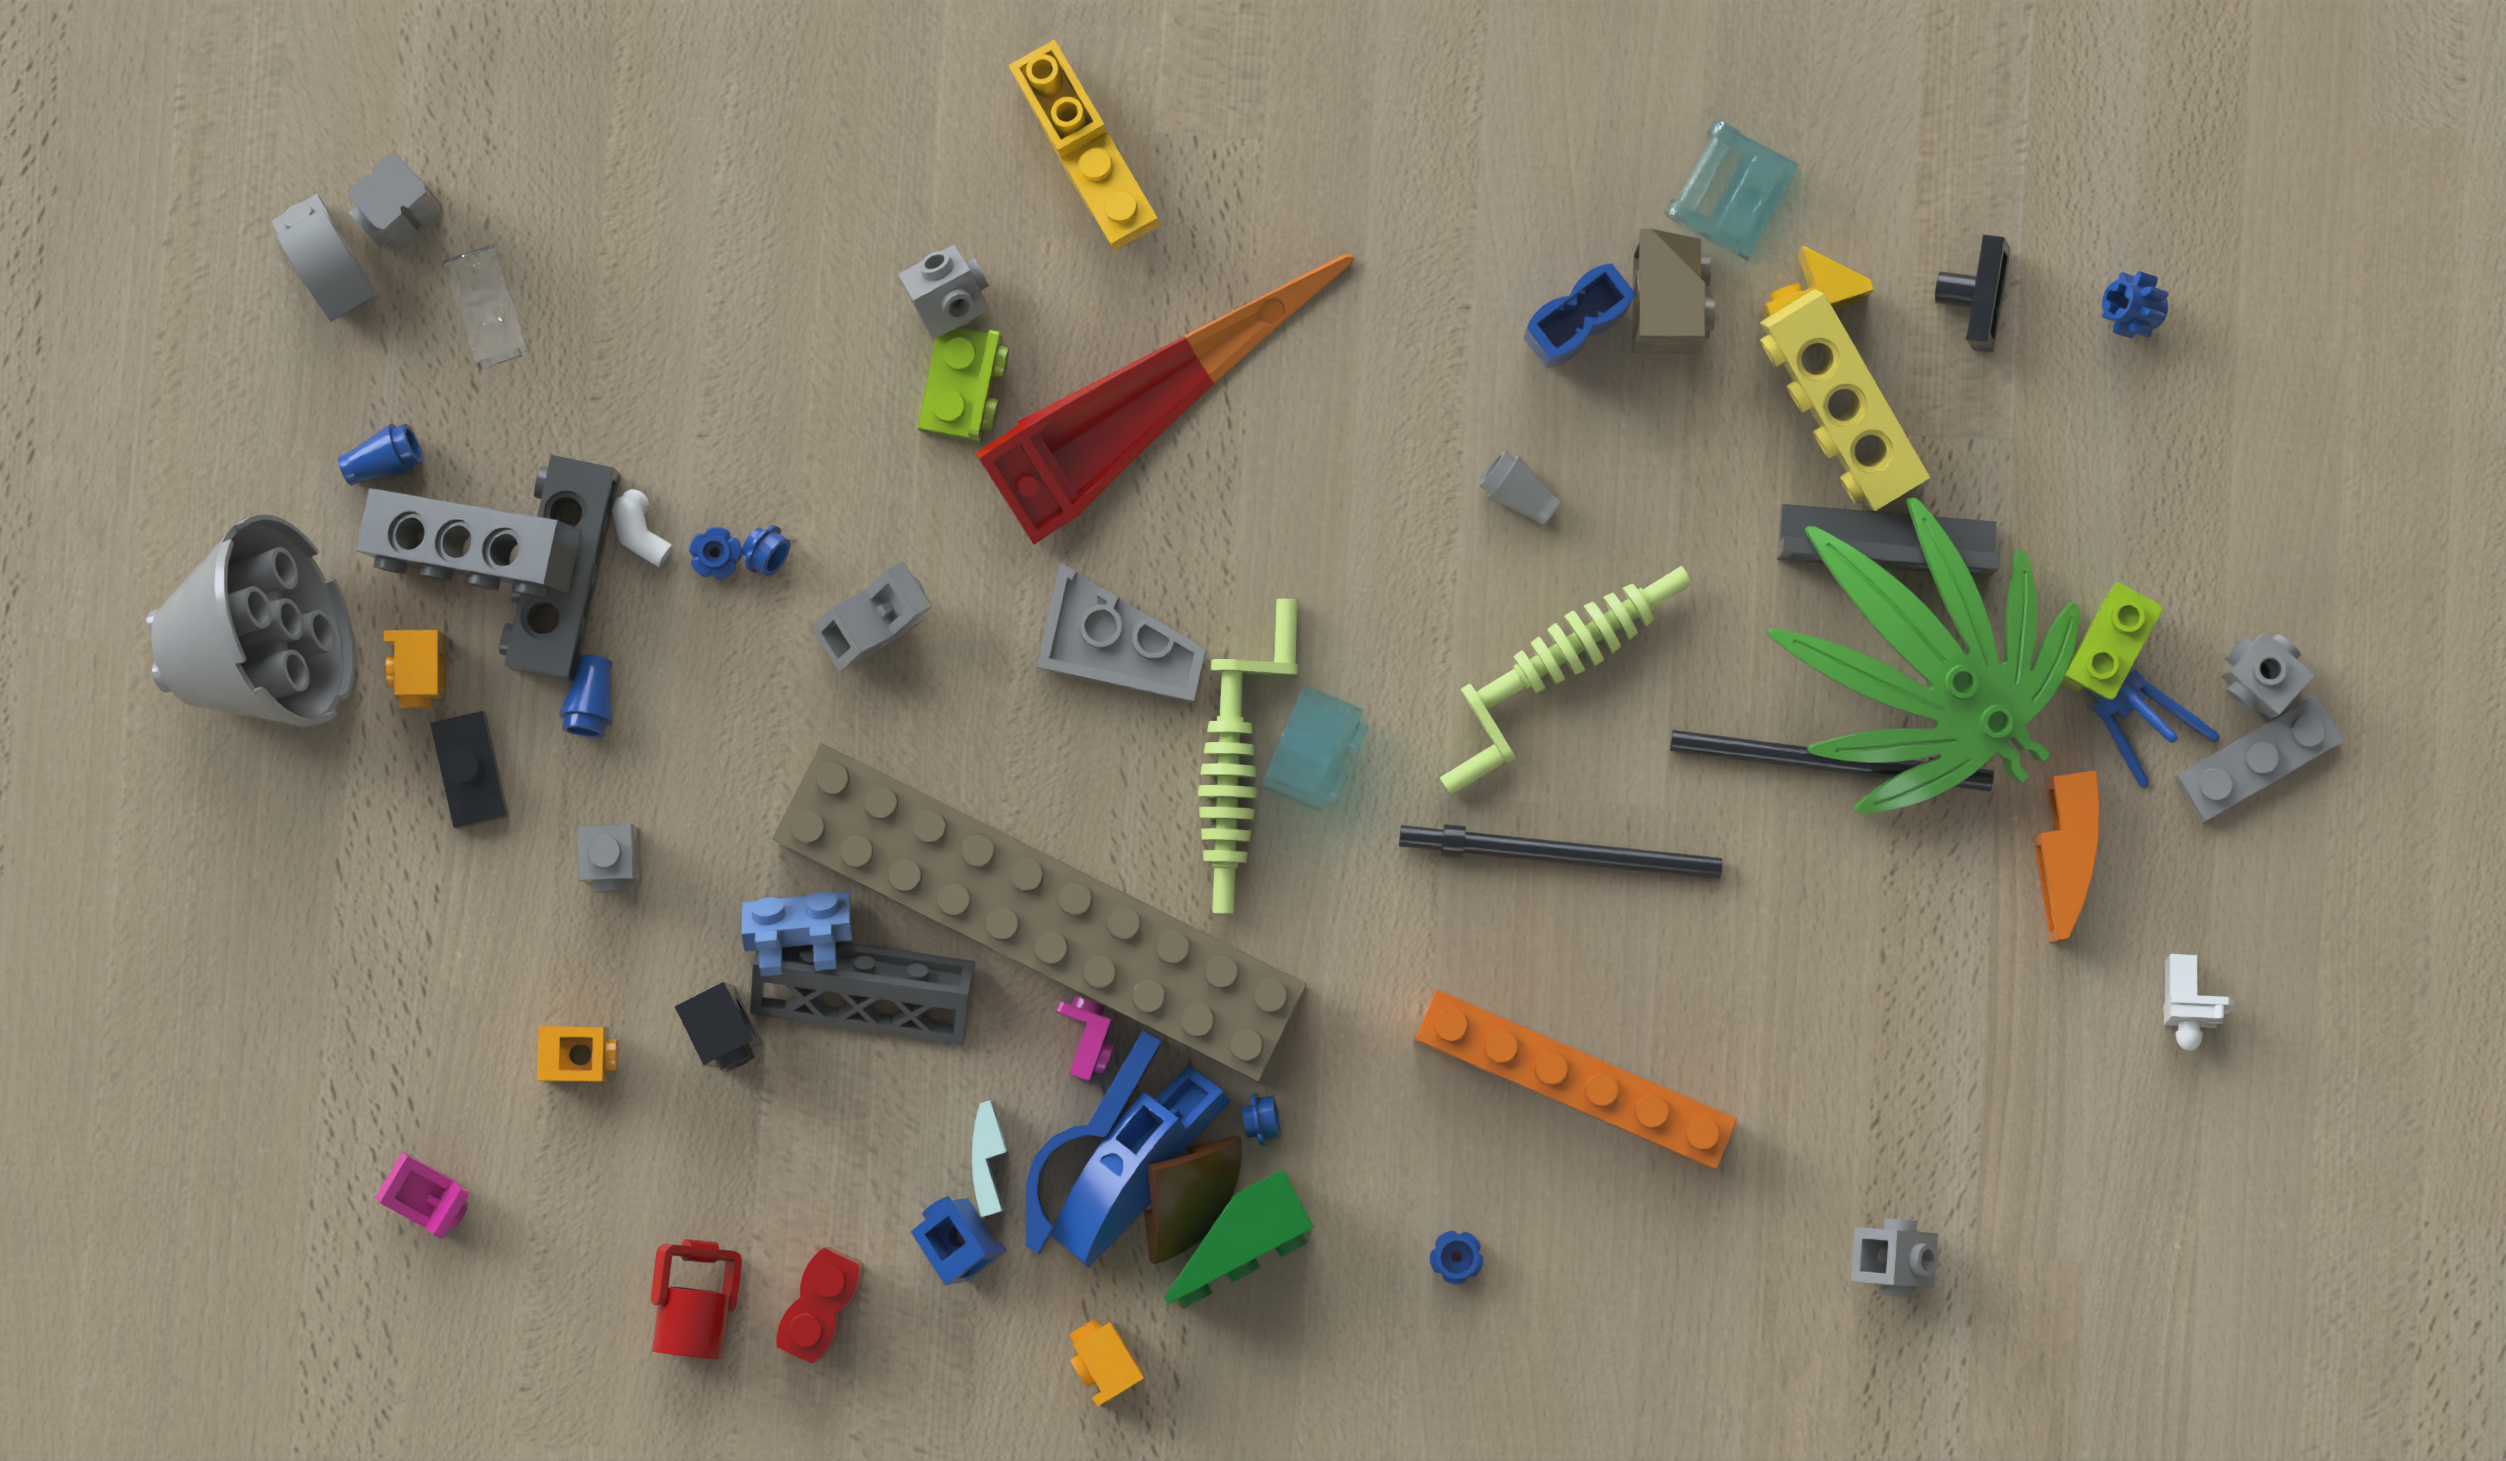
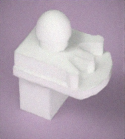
(2183, 1005)

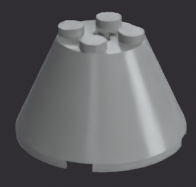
(257, 629)

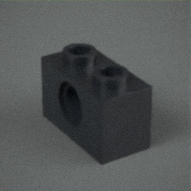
(720, 1027)

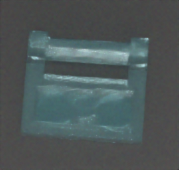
(1747, 198)

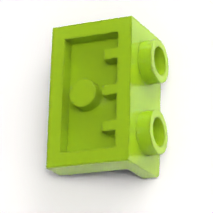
(961, 384)
(2112, 642)

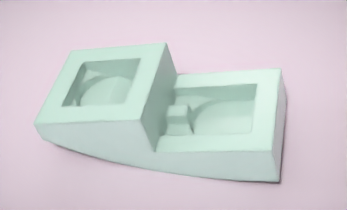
(987, 1143)

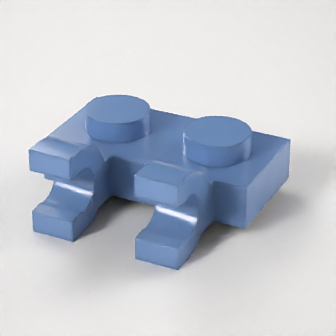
(797, 921)

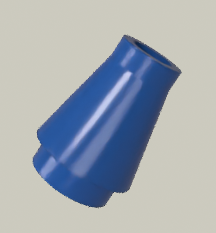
(383, 455)
(588, 701)

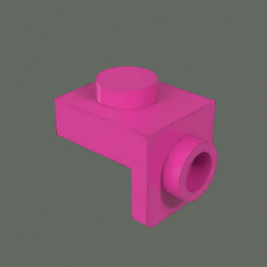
(1094, 1050)
(424, 1195)

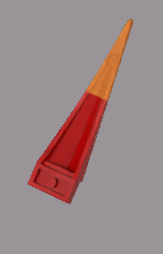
(1080, 444)

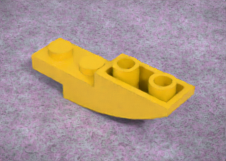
(1083, 145)

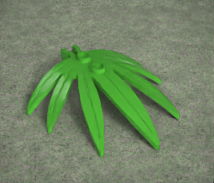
(1968, 694)

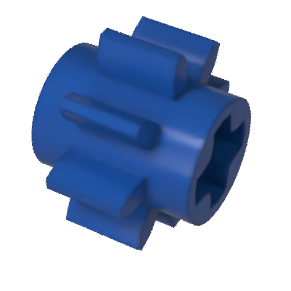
(2135, 304)

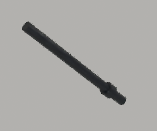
(1799, 757)
(1455, 841)

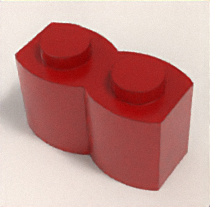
(815, 1318)

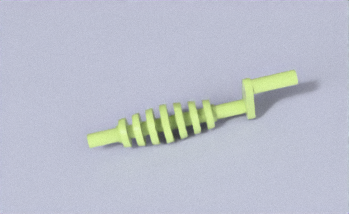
(1565, 649)
(1229, 750)

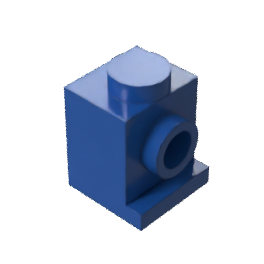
(939, 1240)

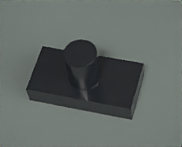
(1979, 292)
(469, 769)

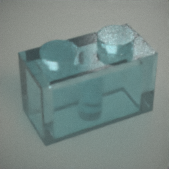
(1314, 749)

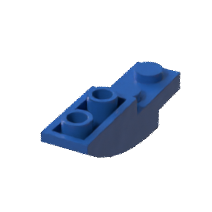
(1115, 1179)

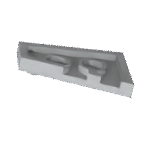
(1113, 643)

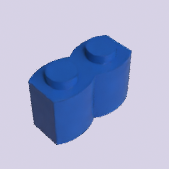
(1591, 308)

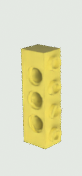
(1896, 464)

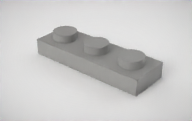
(2259, 759)

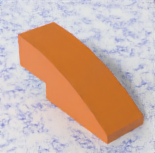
(2068, 852)

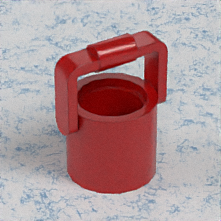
(692, 1319)

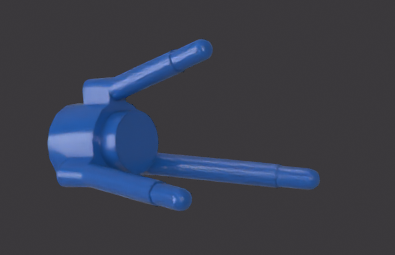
(2131, 698)

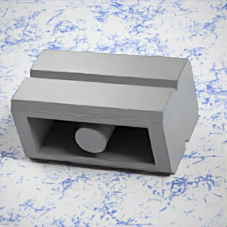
(393, 202)

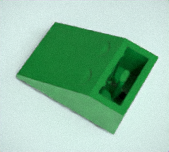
(1251, 1224)

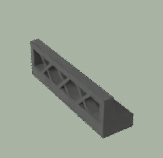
(1884, 537)
(864, 976)

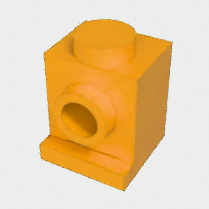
(416, 667)
(556, 1051)
(1104, 1360)

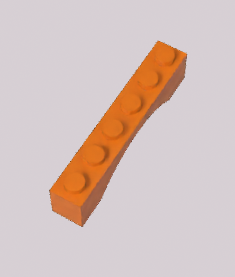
(1575, 1079)

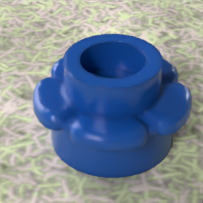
(765, 550)
(725, 563)
(1262, 1119)
(1453, 1271)

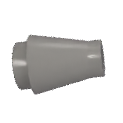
(1518, 488)

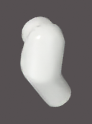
(632, 530)

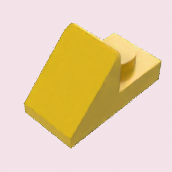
(1838, 283)

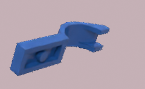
(1105, 1117)

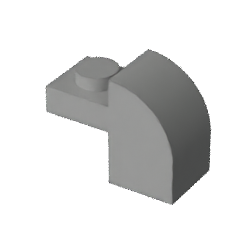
(322, 257)
(872, 618)

